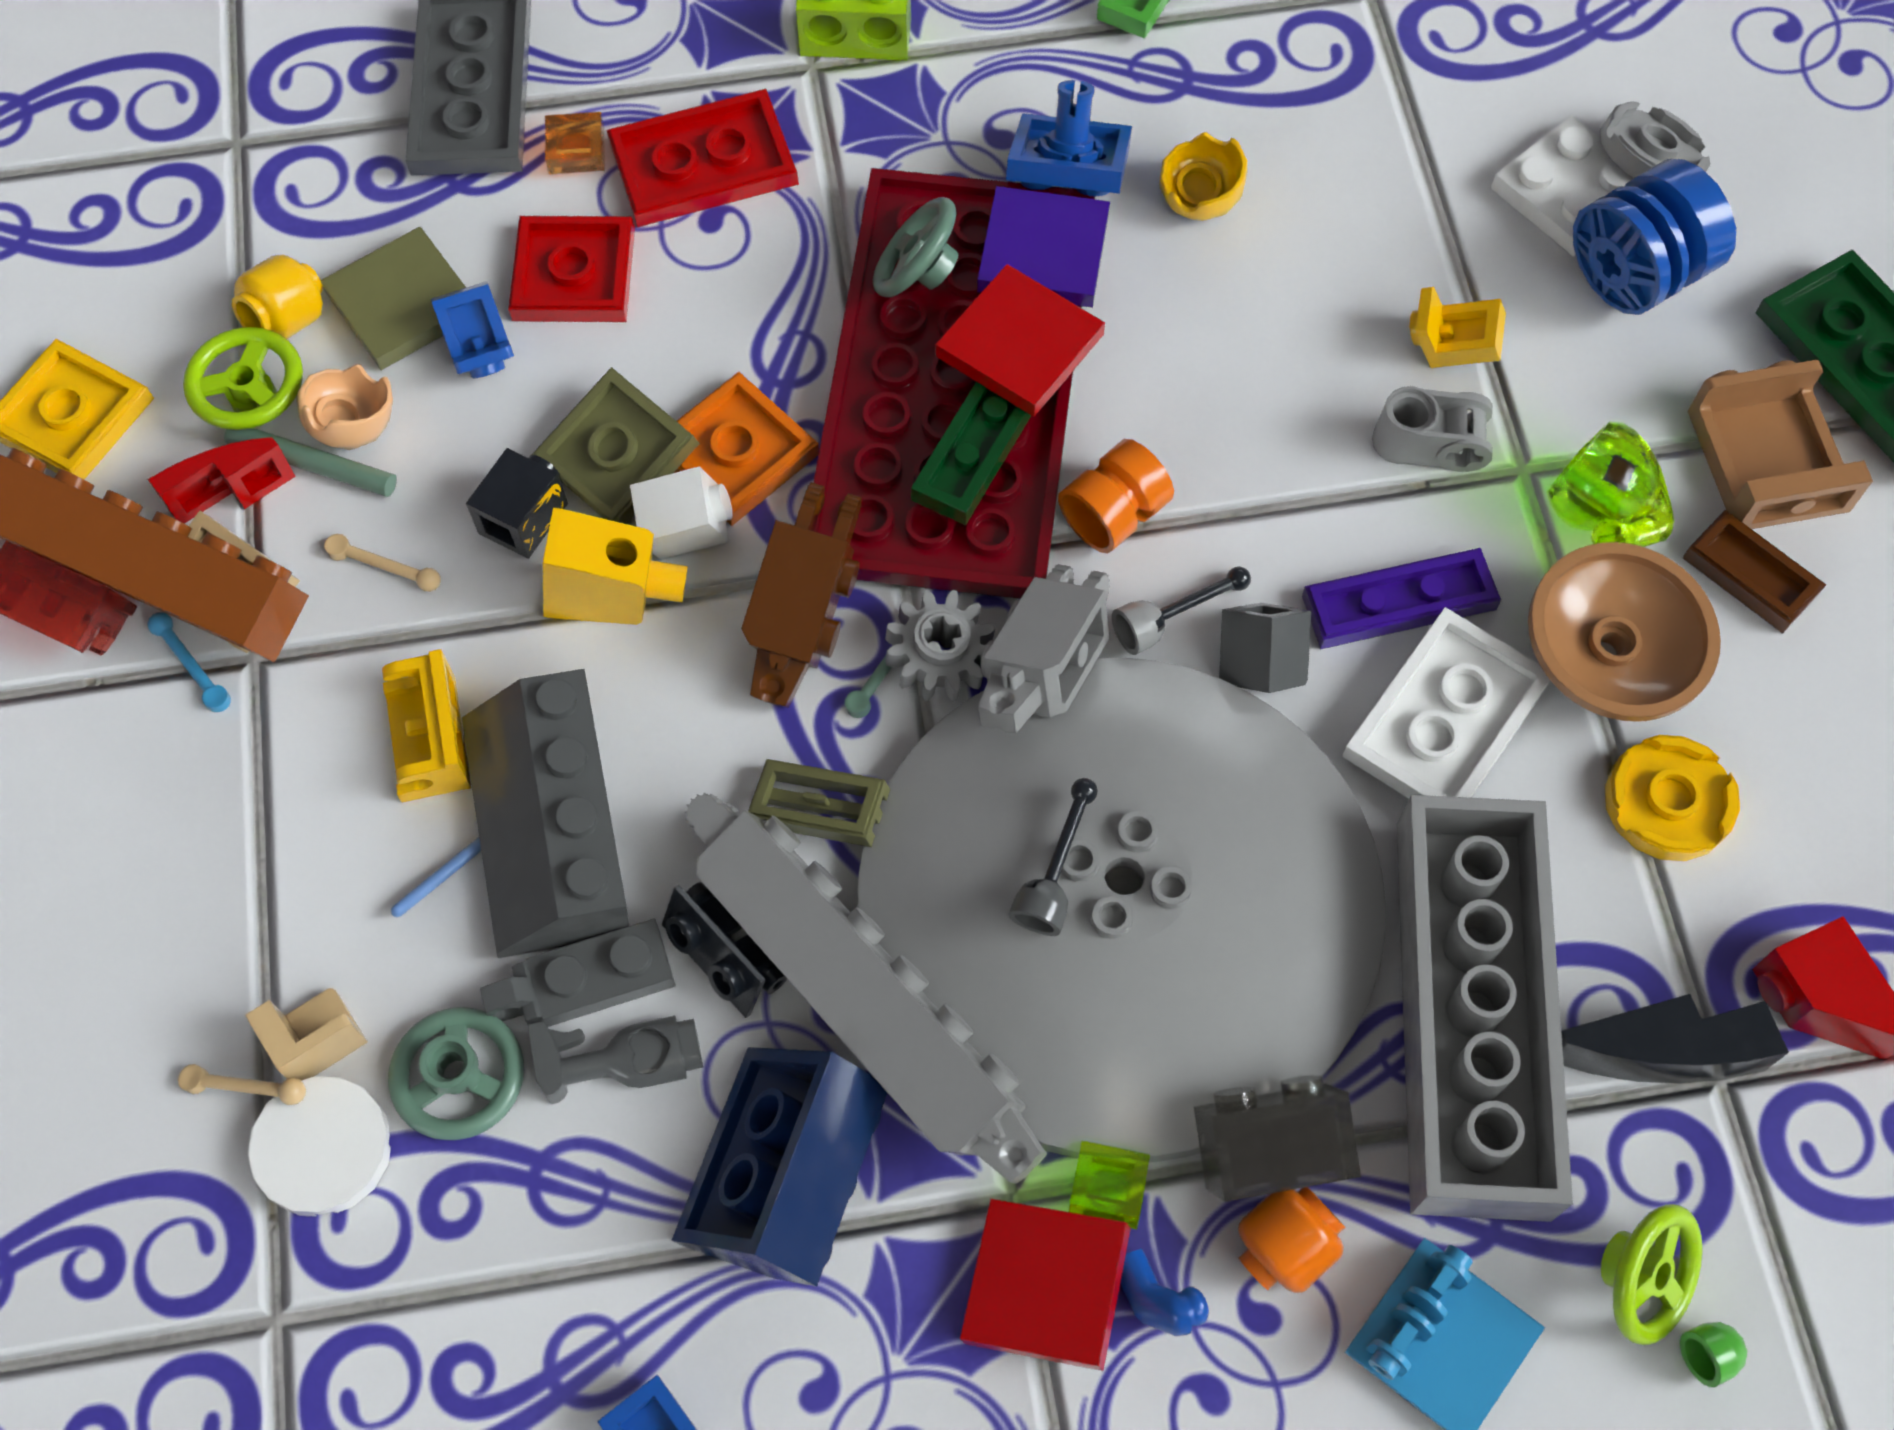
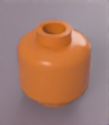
(1290, 1240)

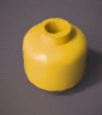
(278, 296)

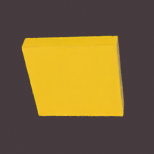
(70, 409)

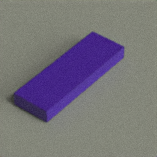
(1400, 597)

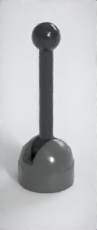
(1042, 902)

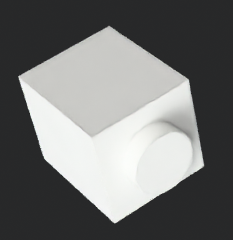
(682, 511)

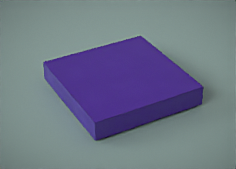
(1047, 239)

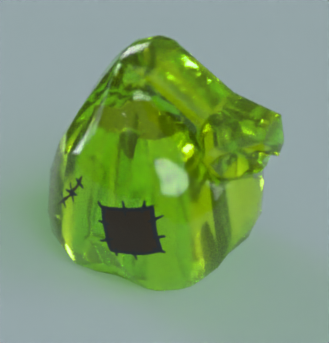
(1614, 490)

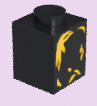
(517, 501)

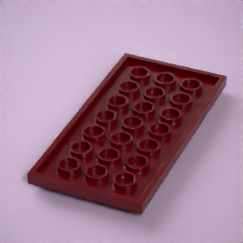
(898, 399)

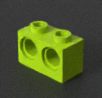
(854, 28)

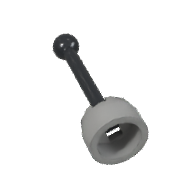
(1142, 623)

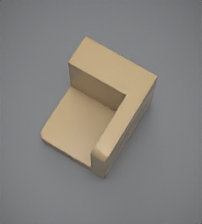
(307, 1037)

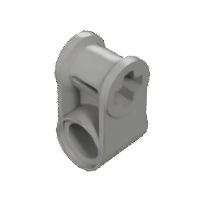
(1437, 429)

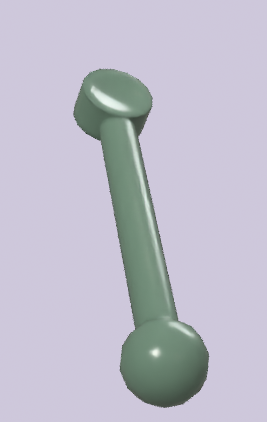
(858, 702)

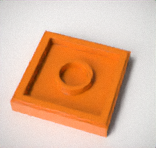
(746, 443)

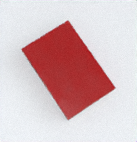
(702, 157)

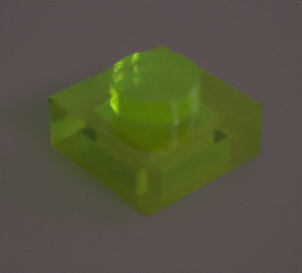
(1109, 1183)

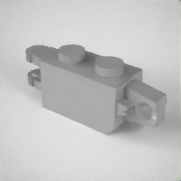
(1044, 649)

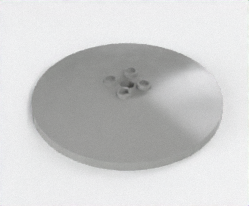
(1214, 976)

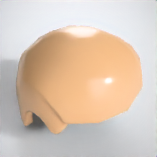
(345, 407)

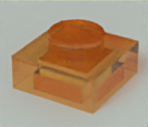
(574, 143)

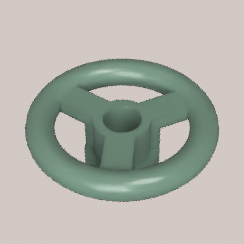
(921, 250)
(435, 1059)

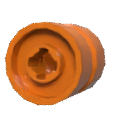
(1111, 499)

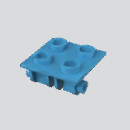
(1445, 1338)

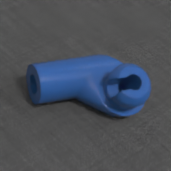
(1157, 1304)

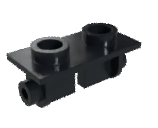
(703, 930)

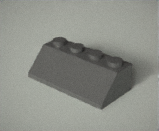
(543, 815)

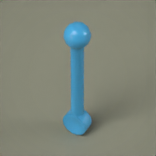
(214, 696)

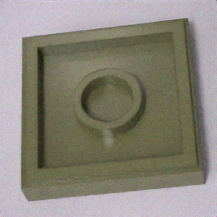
(390, 296)
(614, 442)

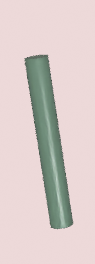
(324, 462)

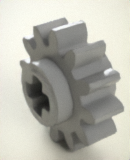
(925, 659)

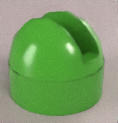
(1713, 1352)

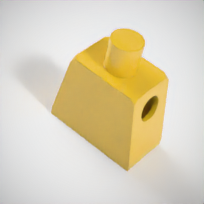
(603, 570)

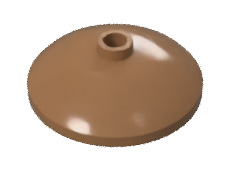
(1641, 607)

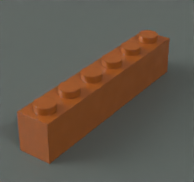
(147, 558)

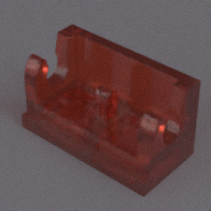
(59, 601)

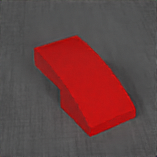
(240, 468)

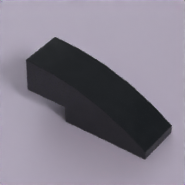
(1675, 1045)

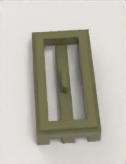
(818, 826)

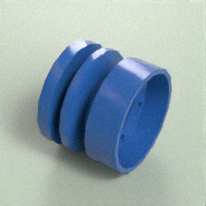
(1654, 236)

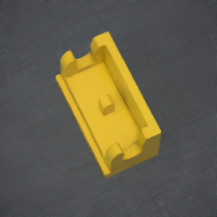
(425, 727)

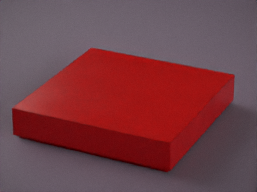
(572, 269)
(1020, 340)
(1046, 1284)

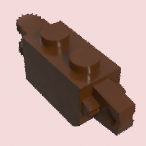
(798, 596)

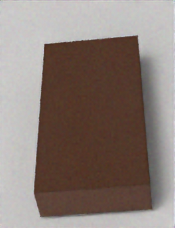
(1754, 571)

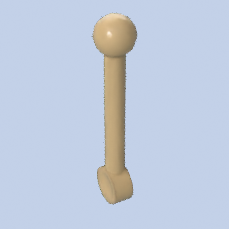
(339, 548)
(196, 1079)

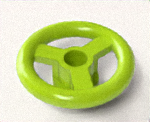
(245, 381)
(1646, 1268)

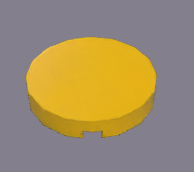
(1671, 798)

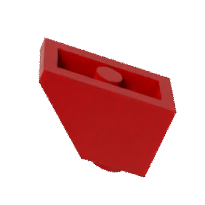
(1830, 989)

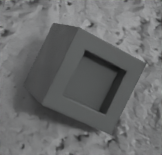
(1265, 647)

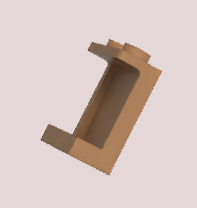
(1774, 446)

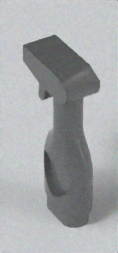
(636, 1056)

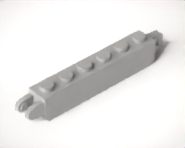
(860, 990)

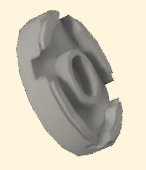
(1645, 139)

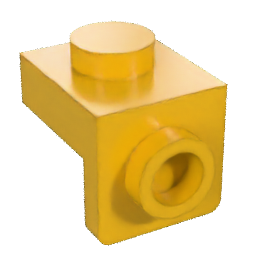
(1457, 331)

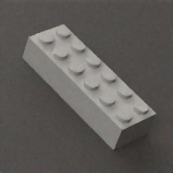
(1481, 1011)

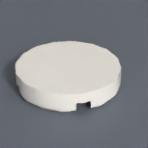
(322, 1150)

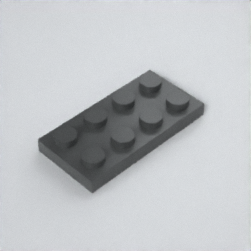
(469, 87)

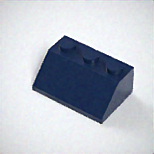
(782, 1163)

